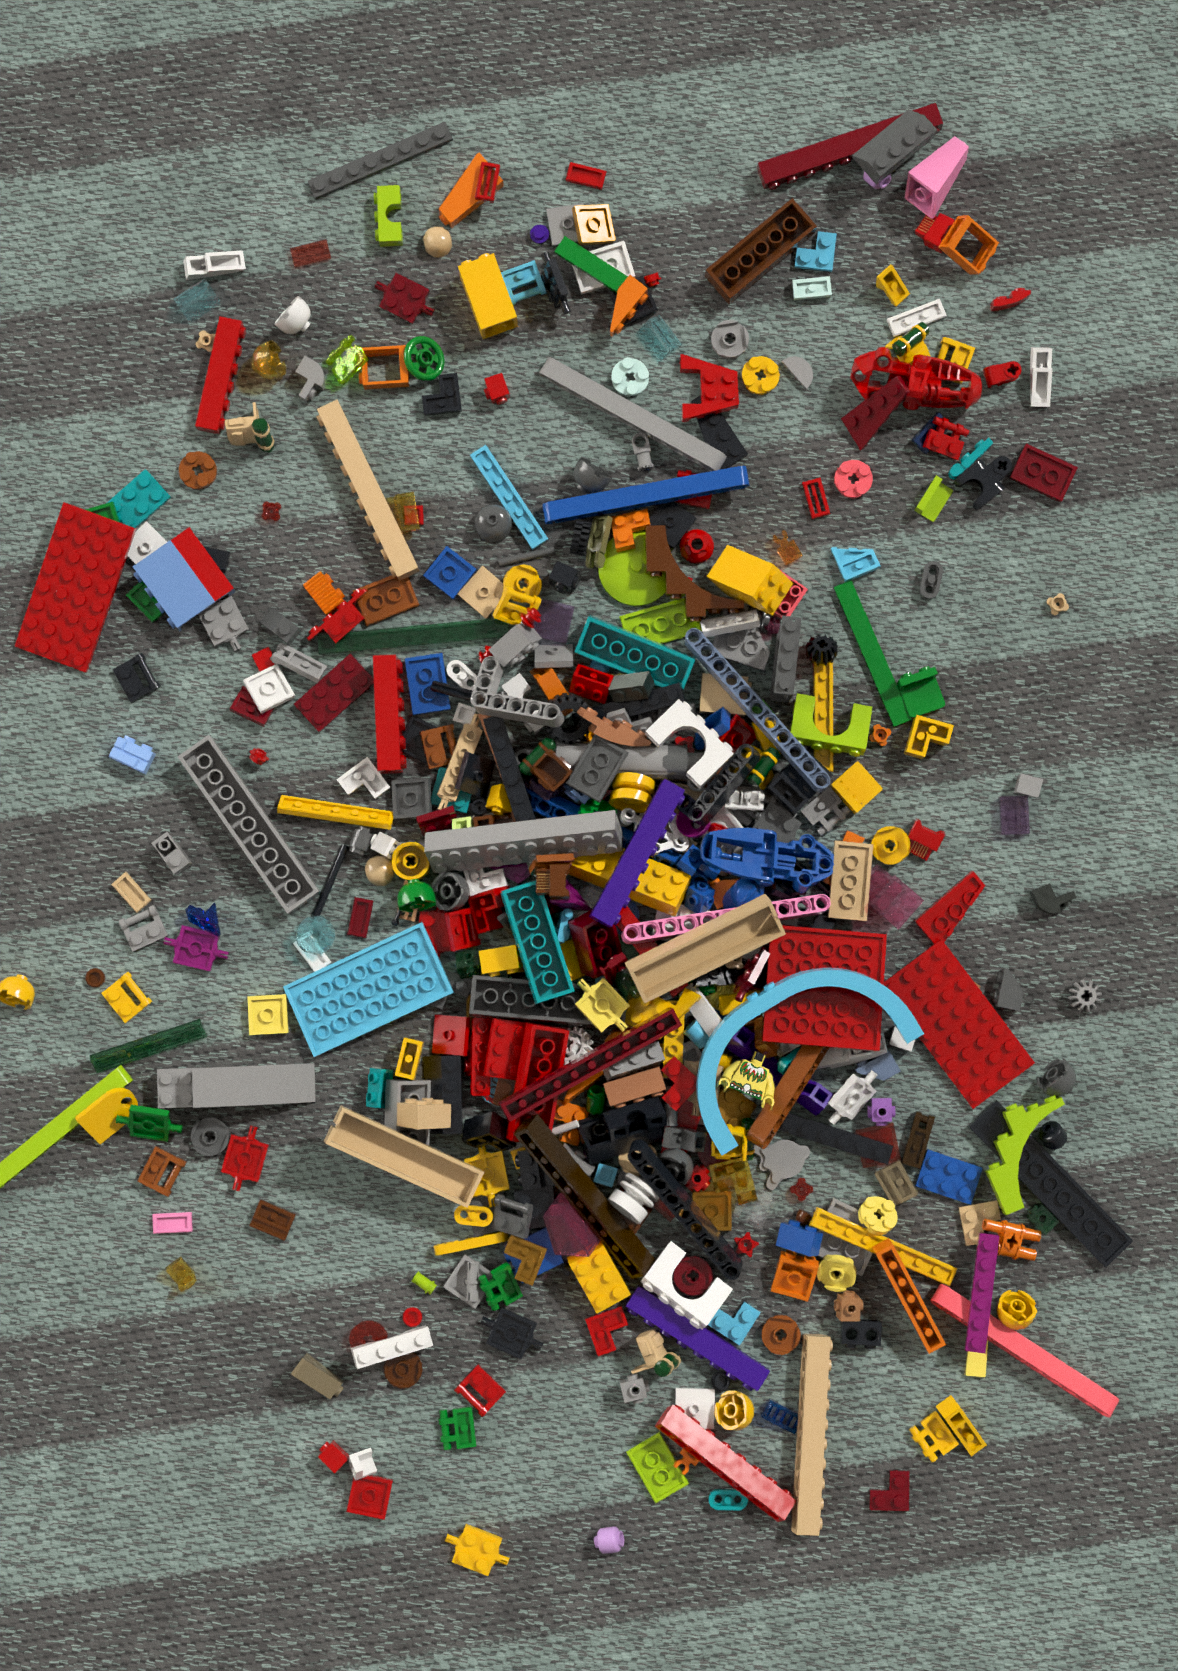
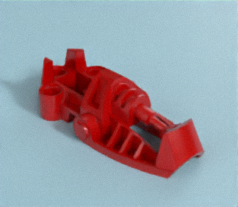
(920, 377)

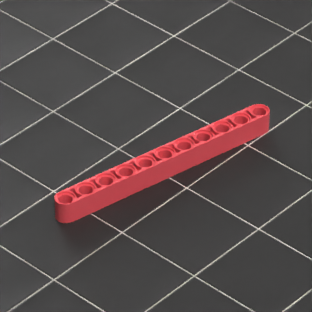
(1030, 1354)

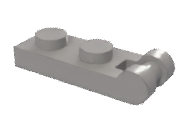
(298, 662)

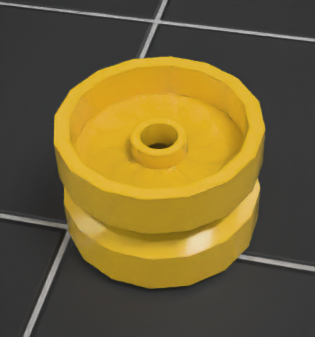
(631, 791)

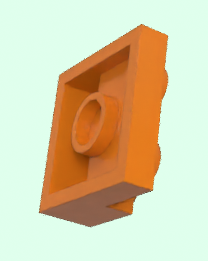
(795, 1275)

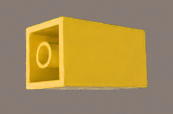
(488, 295)
(750, 579)

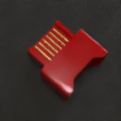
(934, 230)
(924, 840)

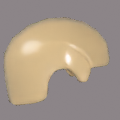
(437, 241)
(379, 870)

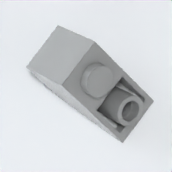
(172, 853)

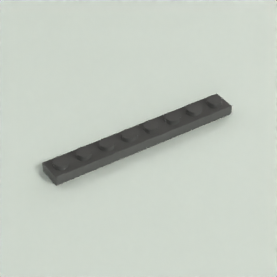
(380, 160)

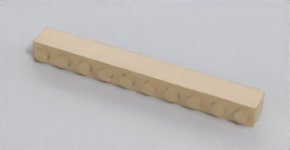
(368, 490)
(811, 1434)

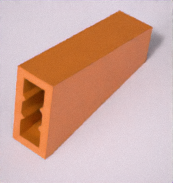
(462, 197)

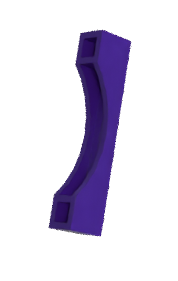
(814, 1095)

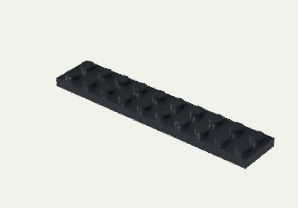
(1057, 1190)

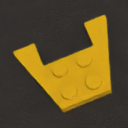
(642, 1011)

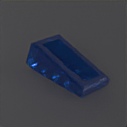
(766, 1411)

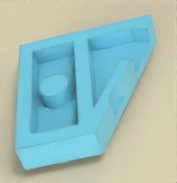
(855, 562)

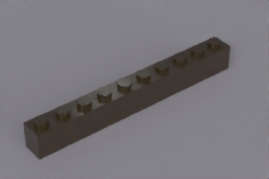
(584, 1196)

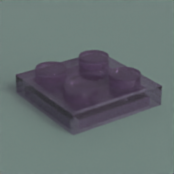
(555, 621)

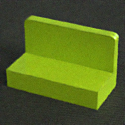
(934, 499)

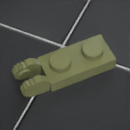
(598, 541)

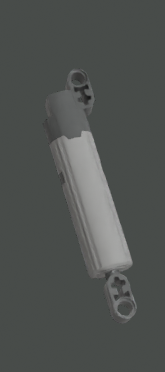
(661, 763)

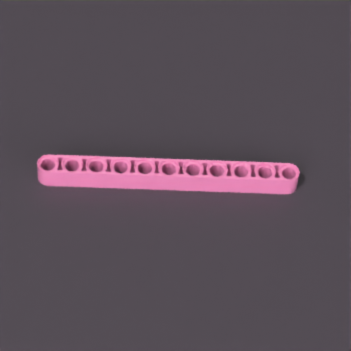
(697, 919)

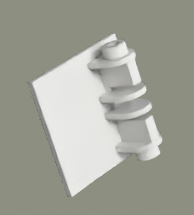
(746, 798)

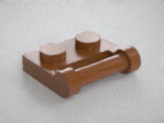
(433, 745)
(157, 1166)

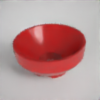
(690, 553)

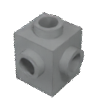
(634, 1381)

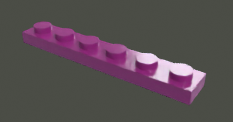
(982, 1293)

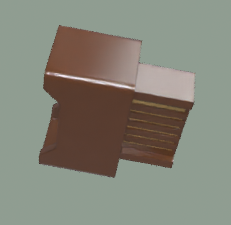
(553, 881)

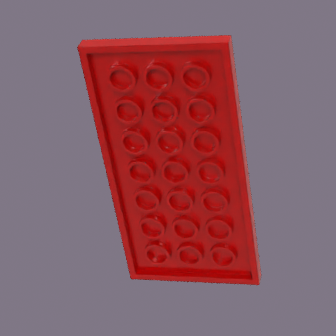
(75, 587)
(959, 1024)

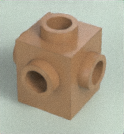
(848, 1306)

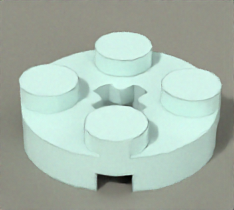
(630, 366)

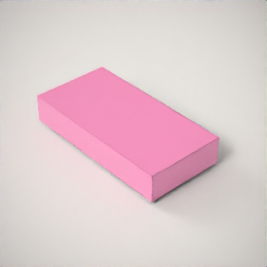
(172, 1222)

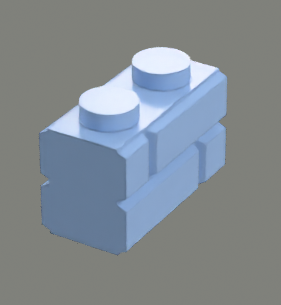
(132, 755)

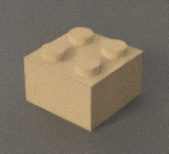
(424, 1113)

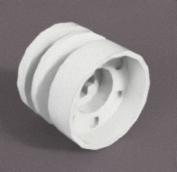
(633, 1198)

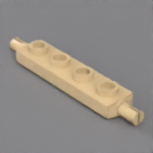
(466, 742)

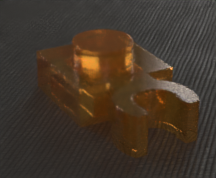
(789, 550)

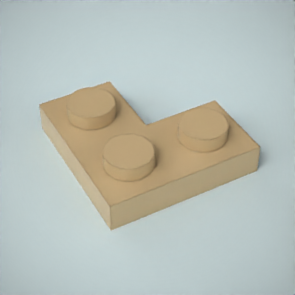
(973, 1217)

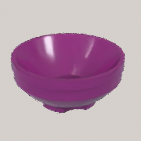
(685, 826)

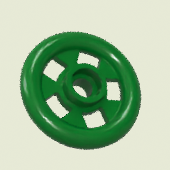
(413, 367)

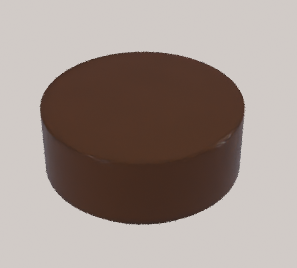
(95, 977)

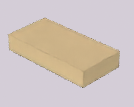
(131, 892)

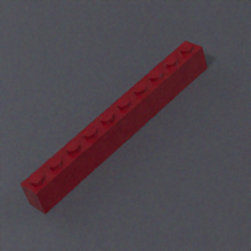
(829, 152)
(590, 1064)

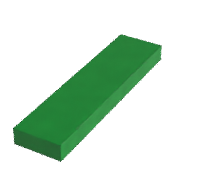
(590, 264)

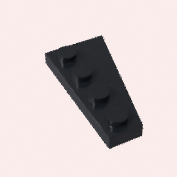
(719, 435)
(726, 976)

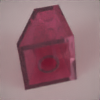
(568, 1230)

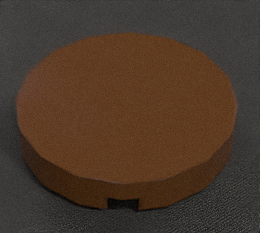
(406, 1363)

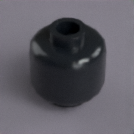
(1052, 1135)

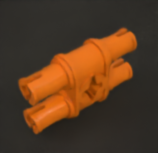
(1017, 1232)

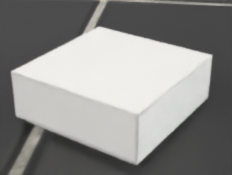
(464, 714)

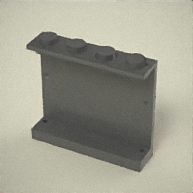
(785, 660)

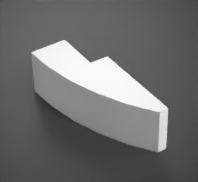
(213, 264)
(1040, 376)

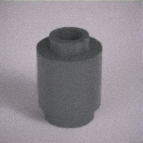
(360, 840)

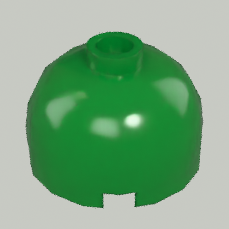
(415, 896)

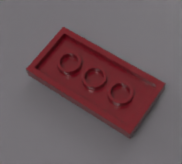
(334, 693)

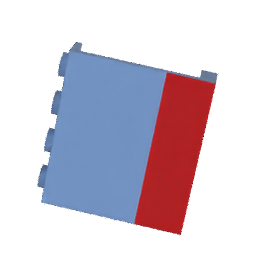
(182, 578)

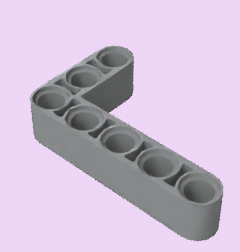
(509, 703)

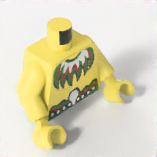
(750, 1079)

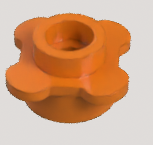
(881, 740)

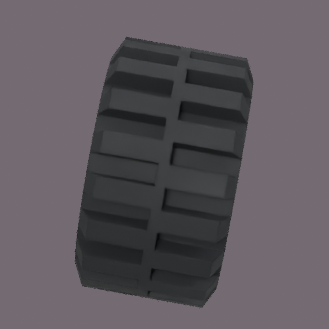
(579, 729)

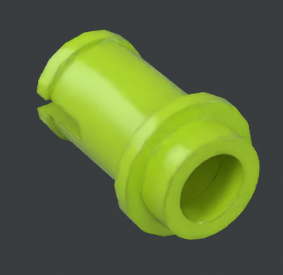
(424, 1283)

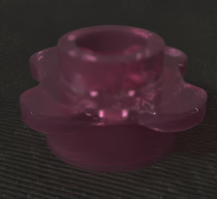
(773, 626)

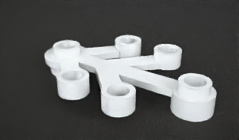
(671, 838)

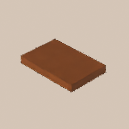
(386, 599)

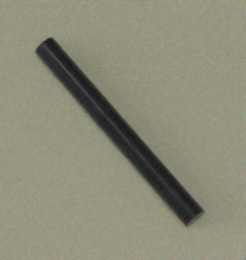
(330, 880)

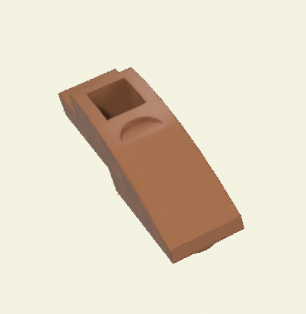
(615, 732)

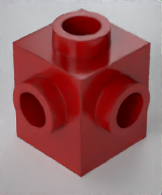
(703, 1183)

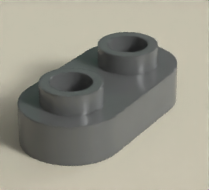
(930, 580)

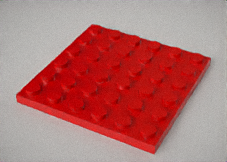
(828, 1013)

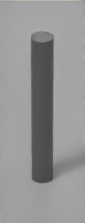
(526, 556)

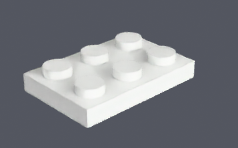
(614, 255)

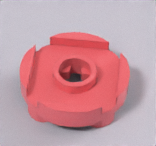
(846, 470)

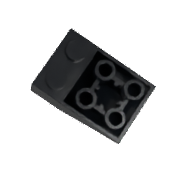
(792, 789)

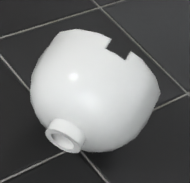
(294, 317)

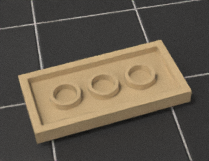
(850, 881)

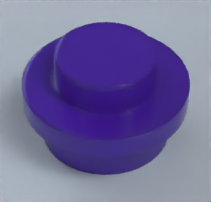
(539, 234)

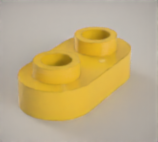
(473, 1217)

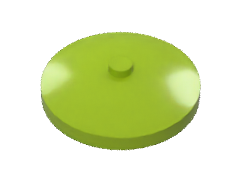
(626, 576)

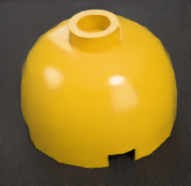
(15, 989)
(1016, 1309)
(734, 1411)

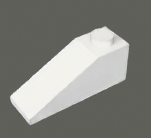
(384, 844)

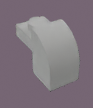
(314, 375)

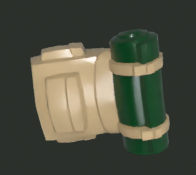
(250, 430)
(655, 1354)

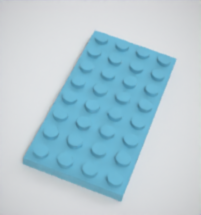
(368, 989)

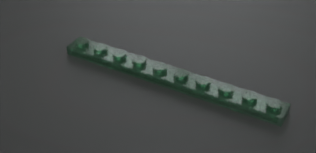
(413, 636)

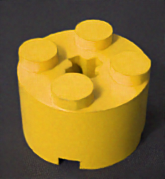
(400, 861)

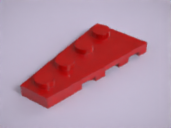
(947, 911)

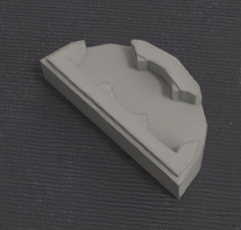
(800, 370)

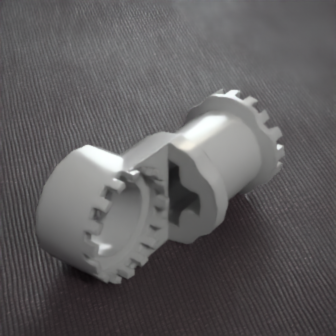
(642, 453)

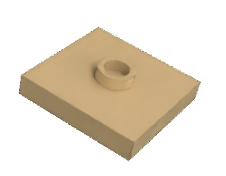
(482, 592)

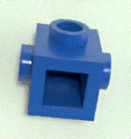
(699, 897)

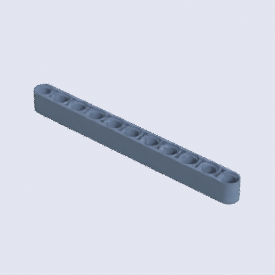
(758, 719)

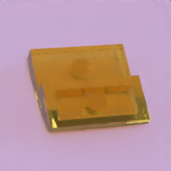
(404, 511)

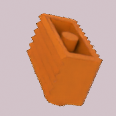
(324, 593)

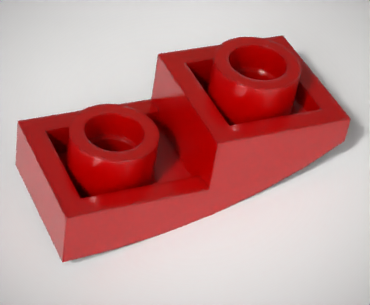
(1015, 298)

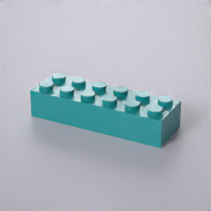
(633, 653)
(537, 942)

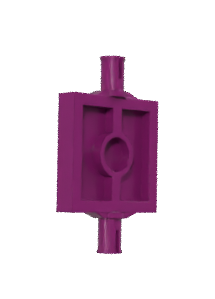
(196, 948)

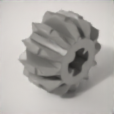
(1080, 991)

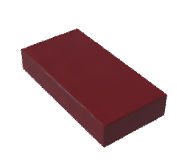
(360, 917)

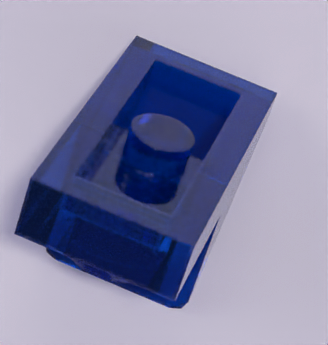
(206, 920)

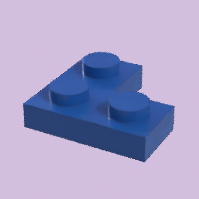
(692, 862)

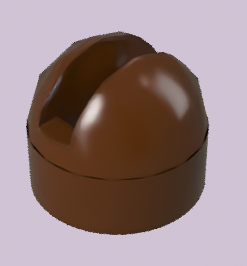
(803, 1217)

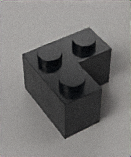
(486, 1130)

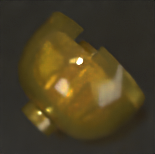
(266, 359)

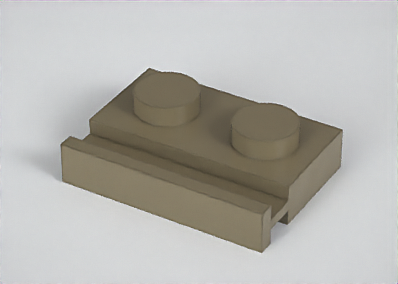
(896, 1183)

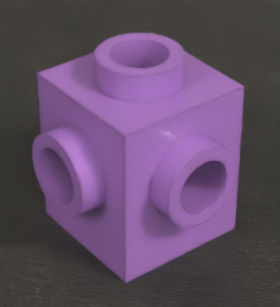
(873, 1111)

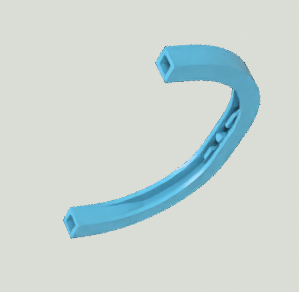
(769, 997)

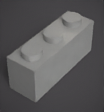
(639, 1061)

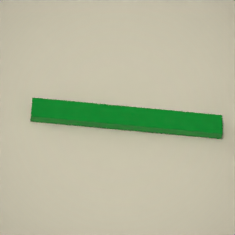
(872, 653)

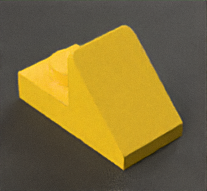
(892, 285)

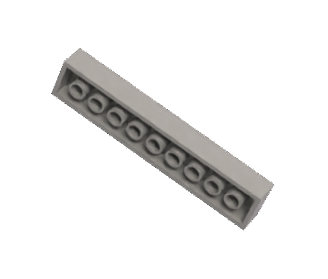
(249, 824)
(522, 841)

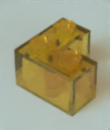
(734, 1175)

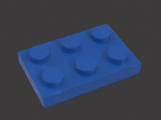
(420, 675)
(948, 1176)

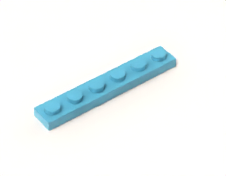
(509, 497)

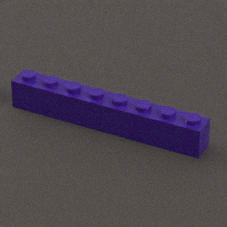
(637, 853)
(703, 1341)

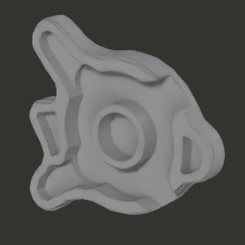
(782, 1159)

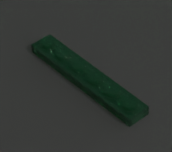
(148, 1045)

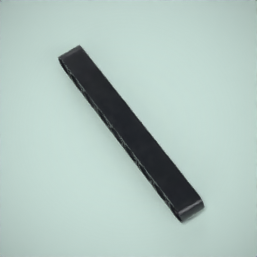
(684, 1201)

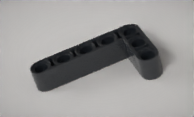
(715, 788)

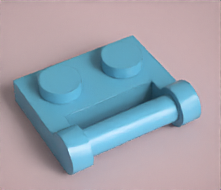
(522, 276)

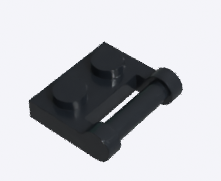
(130, 680)

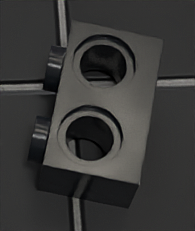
(861, 1328)

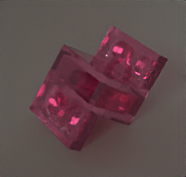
(891, 897)

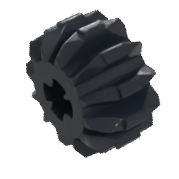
(821, 649)

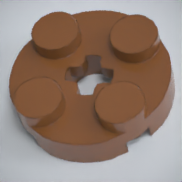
(203, 479)
(787, 1343)

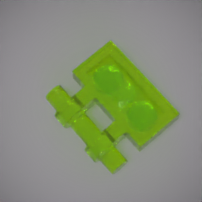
(350, 363)

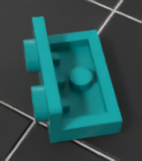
(376, 1087)

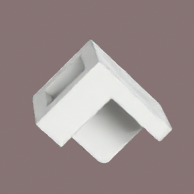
(897, 1040)
(362, 1464)

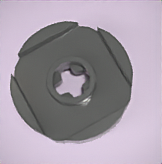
(221, 1134)

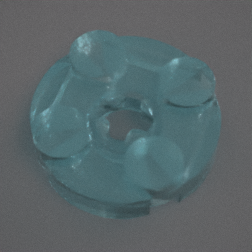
(316, 924)

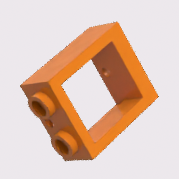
(955, 234)
(385, 351)

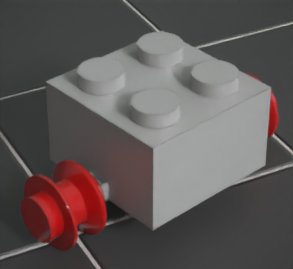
(516, 642)

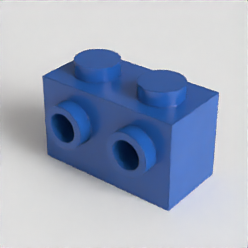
(799, 1239)

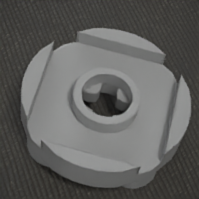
(723, 348)

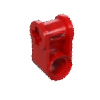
(999, 374)

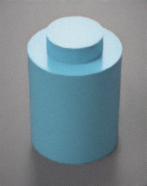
(696, 1034)

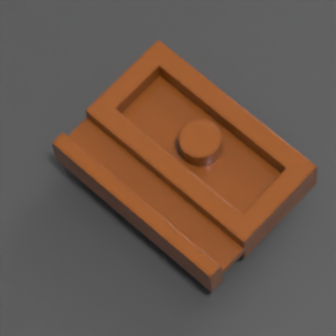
(544, 861)

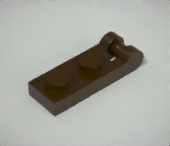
(917, 1140)

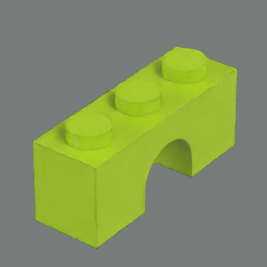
(388, 232)

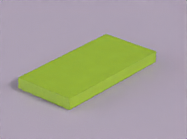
(660, 622)

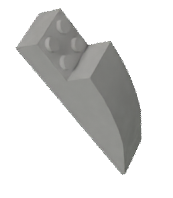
(236, 1085)

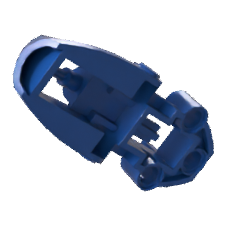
(766, 858)

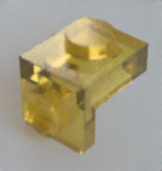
(181, 1274)

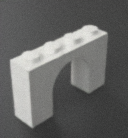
(679, 718)
(659, 1281)

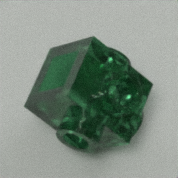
(468, 963)

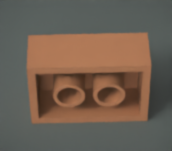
(634, 1087)

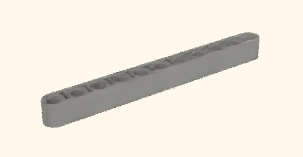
(632, 415)

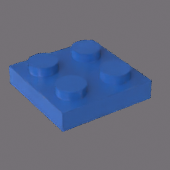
(450, 572)

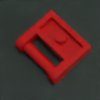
(458, 929)
(484, 1385)

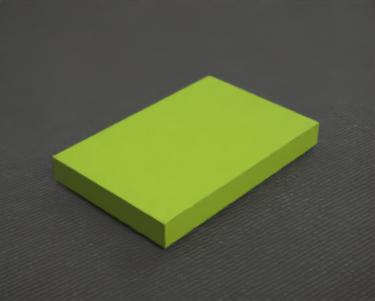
(655, 1467)

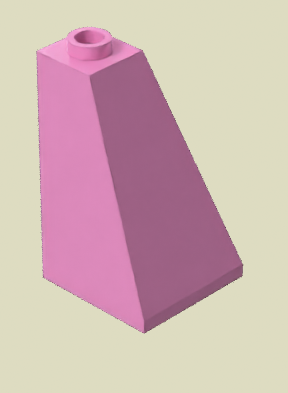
(935, 175)

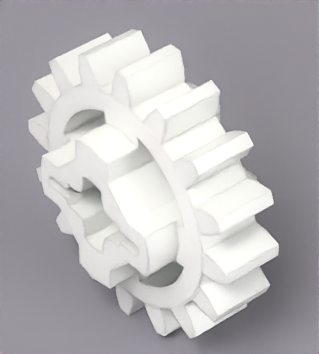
(575, 1046)

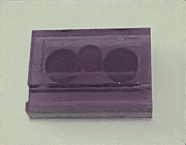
(1014, 815)

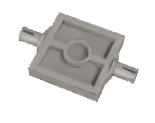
(223, 622)

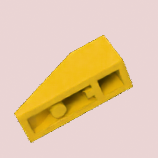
(961, 1425)

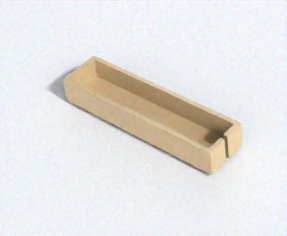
(705, 948)
(403, 1156)

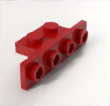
(342, 621)
(476, 1057)

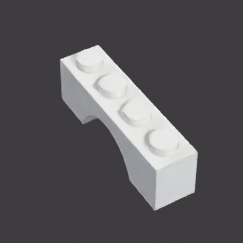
(392, 1347)

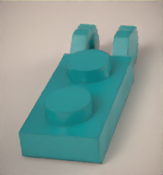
(968, 459)

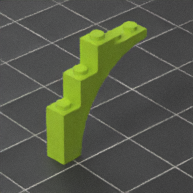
(1021, 1123)

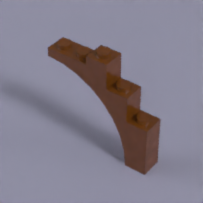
(677, 584)

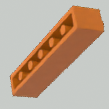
(908, 1295)

